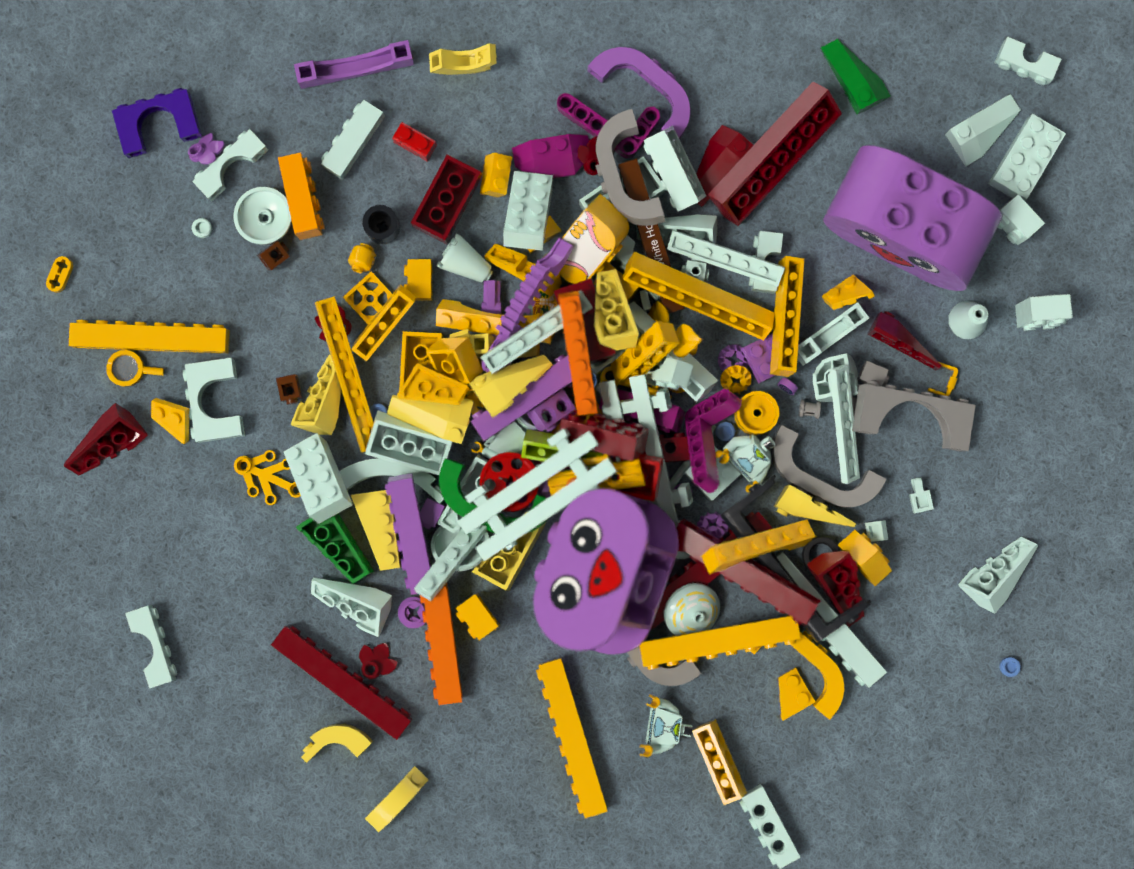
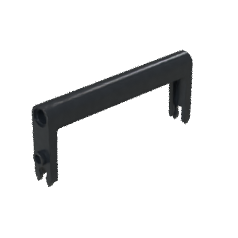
(742, 528)

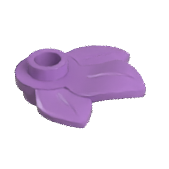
(205, 150)

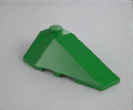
(857, 80)

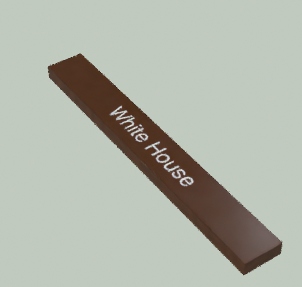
(649, 235)

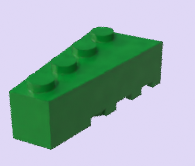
(338, 546)

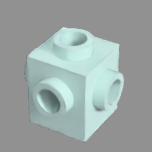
(696, 264)

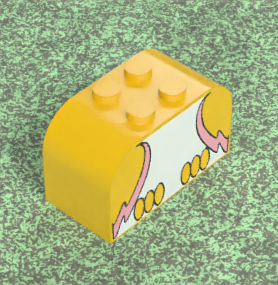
(594, 239)

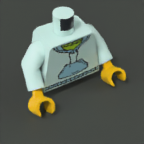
(749, 457)
(663, 727)

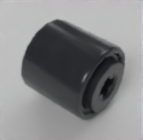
(376, 216)

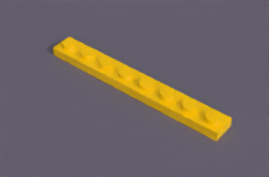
(345, 369)

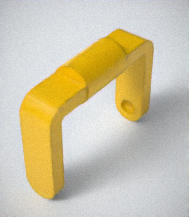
(951, 383)

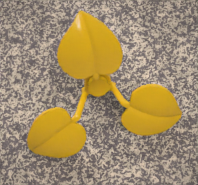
(686, 336)

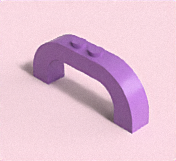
(651, 72)

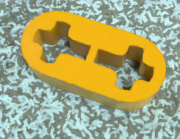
(55, 272)

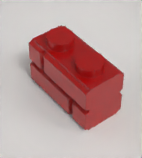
(414, 141)

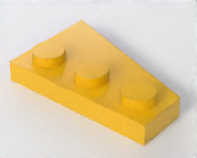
(432, 386)

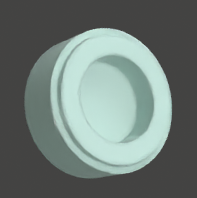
(201, 228)

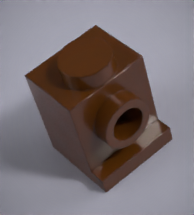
(269, 262)
(286, 382)

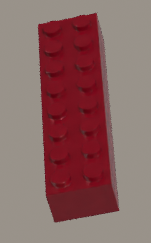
(775, 153)

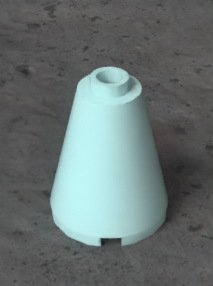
(464, 260)
(968, 319)

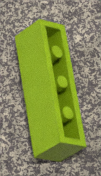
(537, 448)

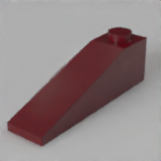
(720, 156)
(895, 335)
(109, 435)
(838, 578)

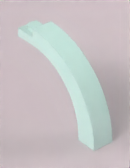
(378, 467)

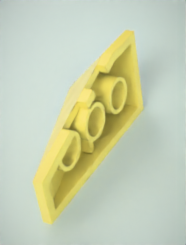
(799, 504)

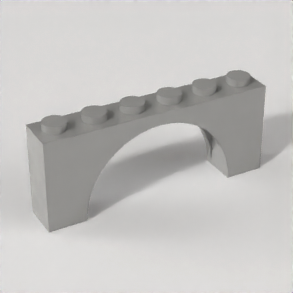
(953, 416)

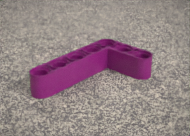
(592, 117)
(699, 425)

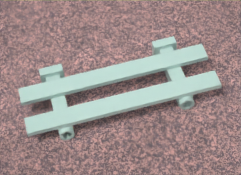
(643, 404)
(489, 509)

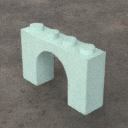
(198, 378)

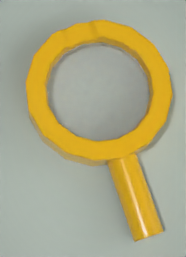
(127, 368)

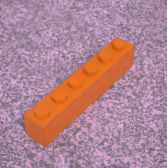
(578, 353)
(443, 648)

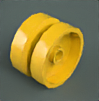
(768, 415)

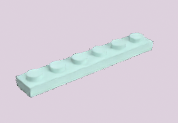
(725, 258)
(528, 337)
(844, 422)
(449, 562)

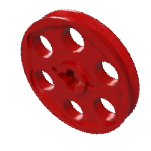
(508, 471)

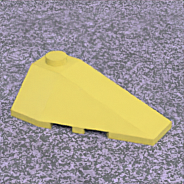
(612, 313)
(499, 389)
(322, 405)
(439, 419)

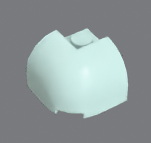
(822, 380)

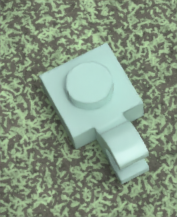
(920, 499)

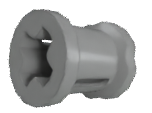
(809, 409)

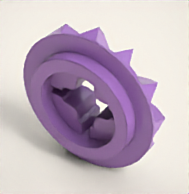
(727, 352)
(718, 531)
(403, 612)

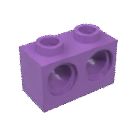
(550, 409)

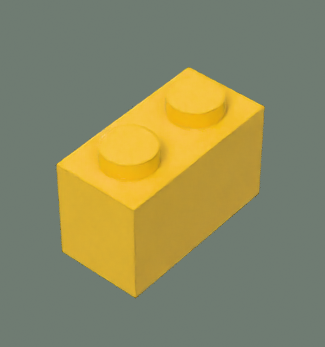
(495, 175)
(419, 278)

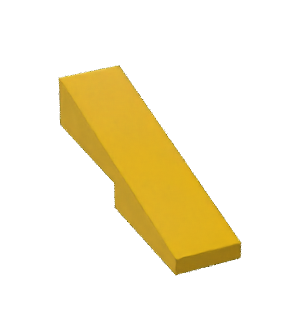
(518, 265)

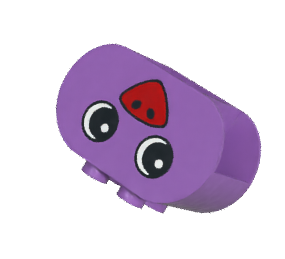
(913, 217)
(604, 572)

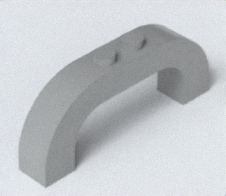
(613, 131)
(782, 458)
(667, 676)

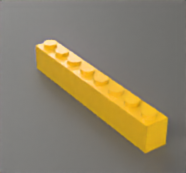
(698, 296)
(149, 338)
(719, 640)
(572, 737)

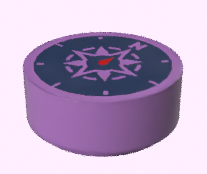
(787, 386)

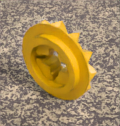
(736, 372)

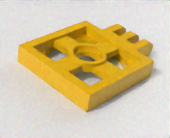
(349, 297)

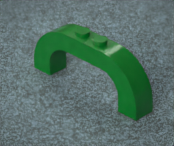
(451, 491)

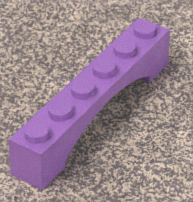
(322, 72)

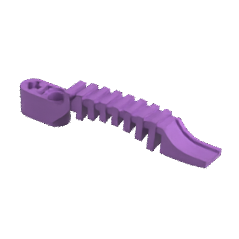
(529, 288)

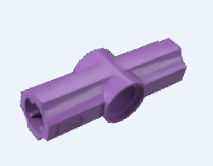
(491, 298)

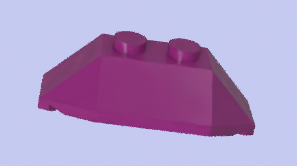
(550, 155)

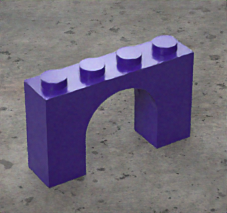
(130, 119)

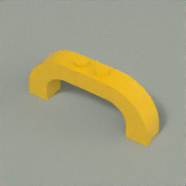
(833, 690)

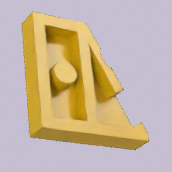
(847, 293)
(172, 418)
(793, 694)

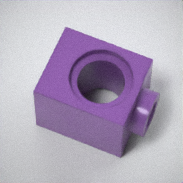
(431, 513)

